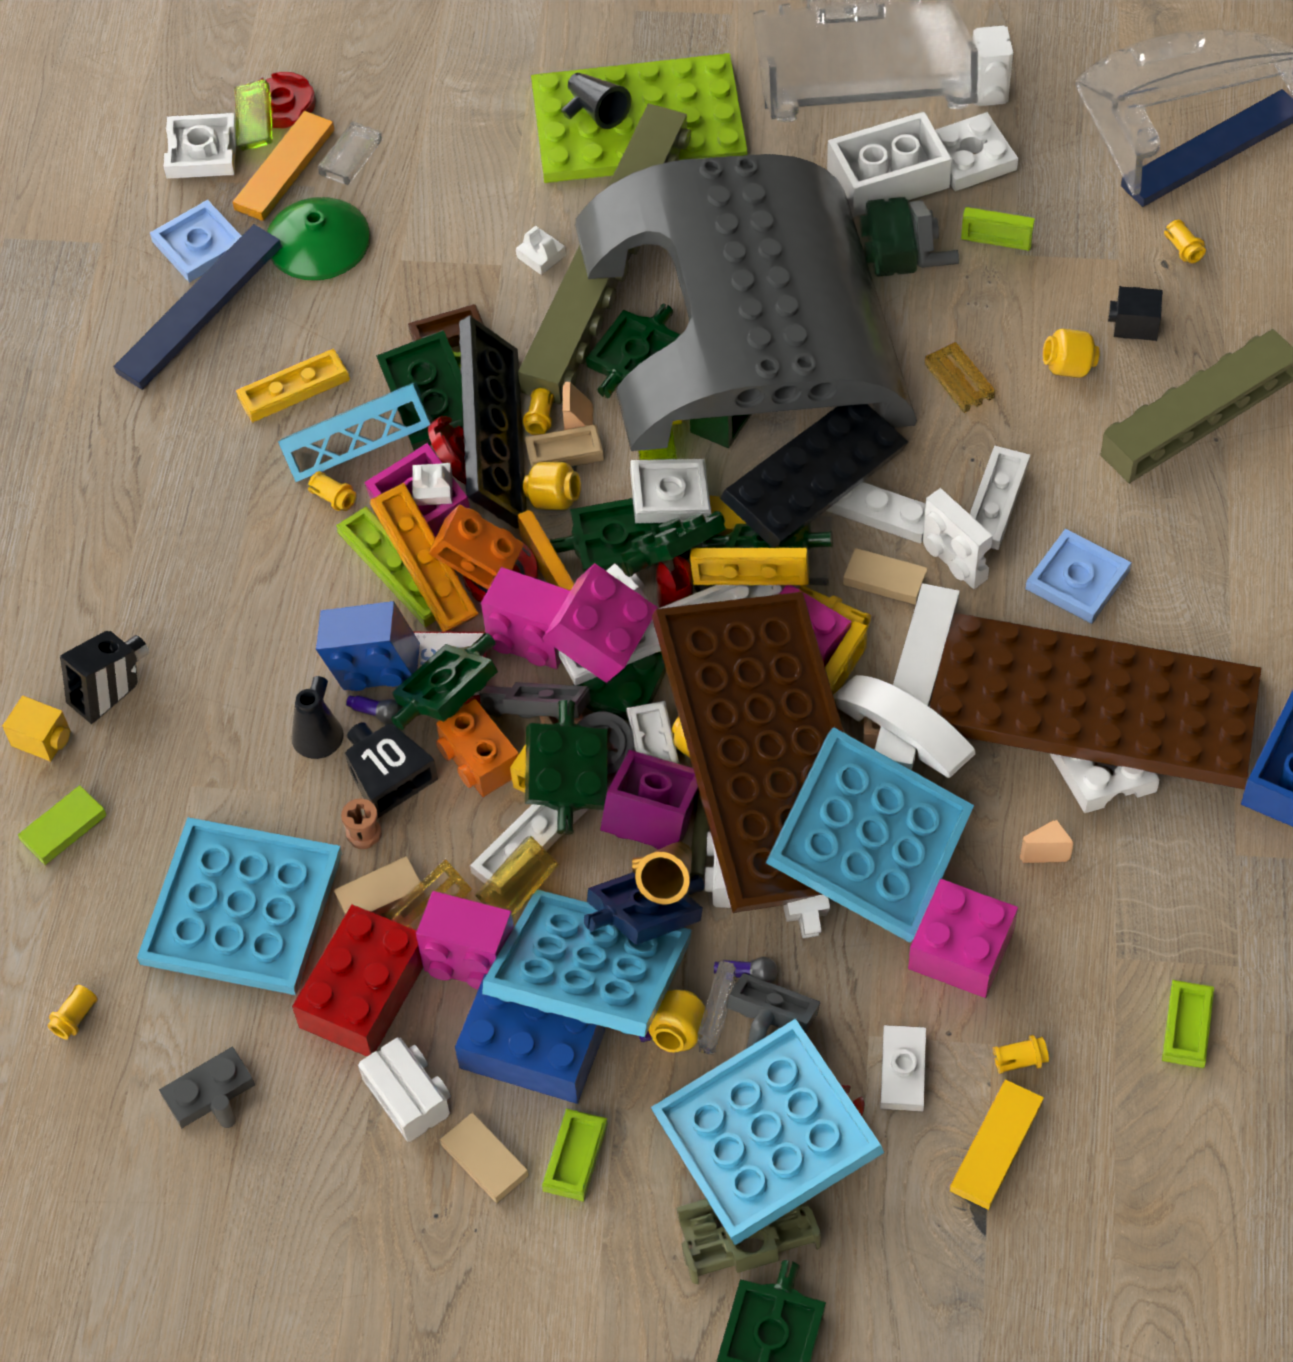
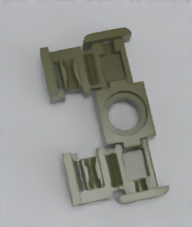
(714, 1253)

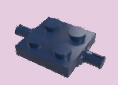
(638, 918)

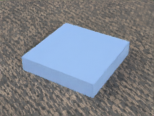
(195, 240)
(1078, 576)

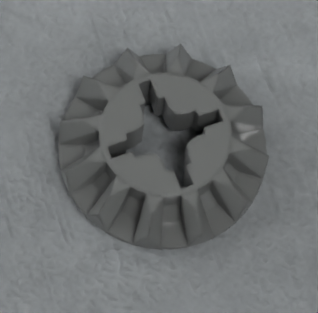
(620, 736)

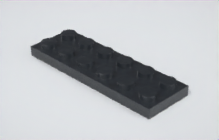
(492, 422)
(813, 472)

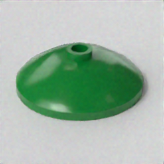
(319, 238)

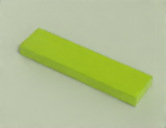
(372, 544)

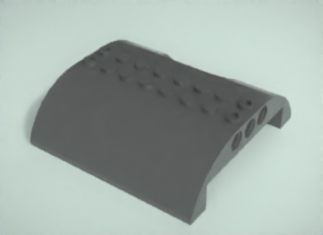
(769, 292)

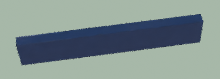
(1213, 147)
(197, 306)

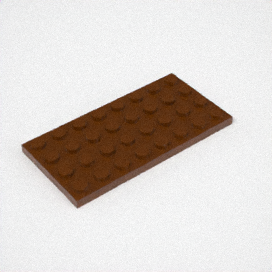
(1098, 700)
(753, 725)

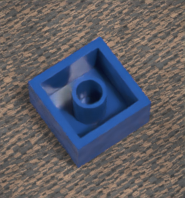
(367, 645)

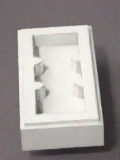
(652, 731)
(903, 1068)

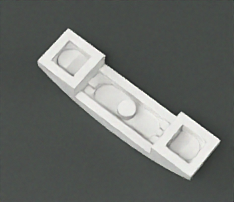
(909, 719)

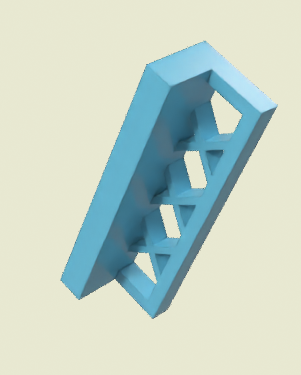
(348, 419)

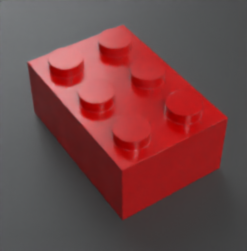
(360, 981)

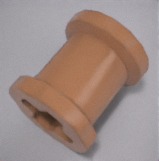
(356, 823)

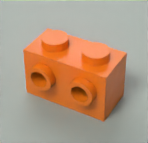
(475, 546)
(476, 748)

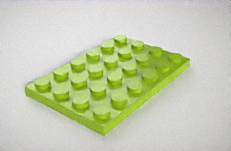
(692, 85)

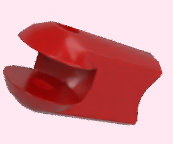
(674, 584)

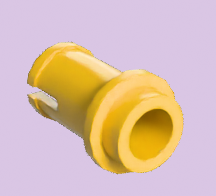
(1190, 248)
(538, 418)
(339, 495)
(70, 1014)
(1021, 1054)

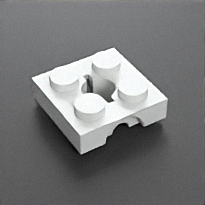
(979, 136)
(212, 158)
(956, 538)
(1095, 785)

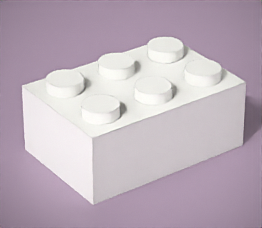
(890, 162)

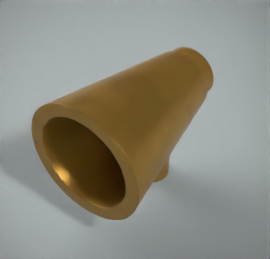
(664, 873)

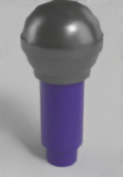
(381, 709)
(761, 968)

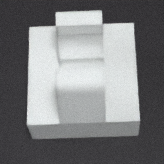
(540, 250)
(432, 484)
(807, 913)

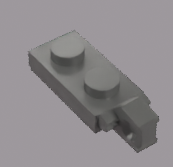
(532, 699)

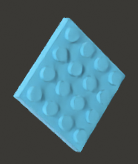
(870, 834)
(240, 906)
(580, 973)
(766, 1131)

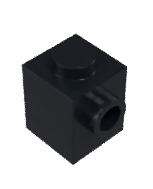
(1136, 313)

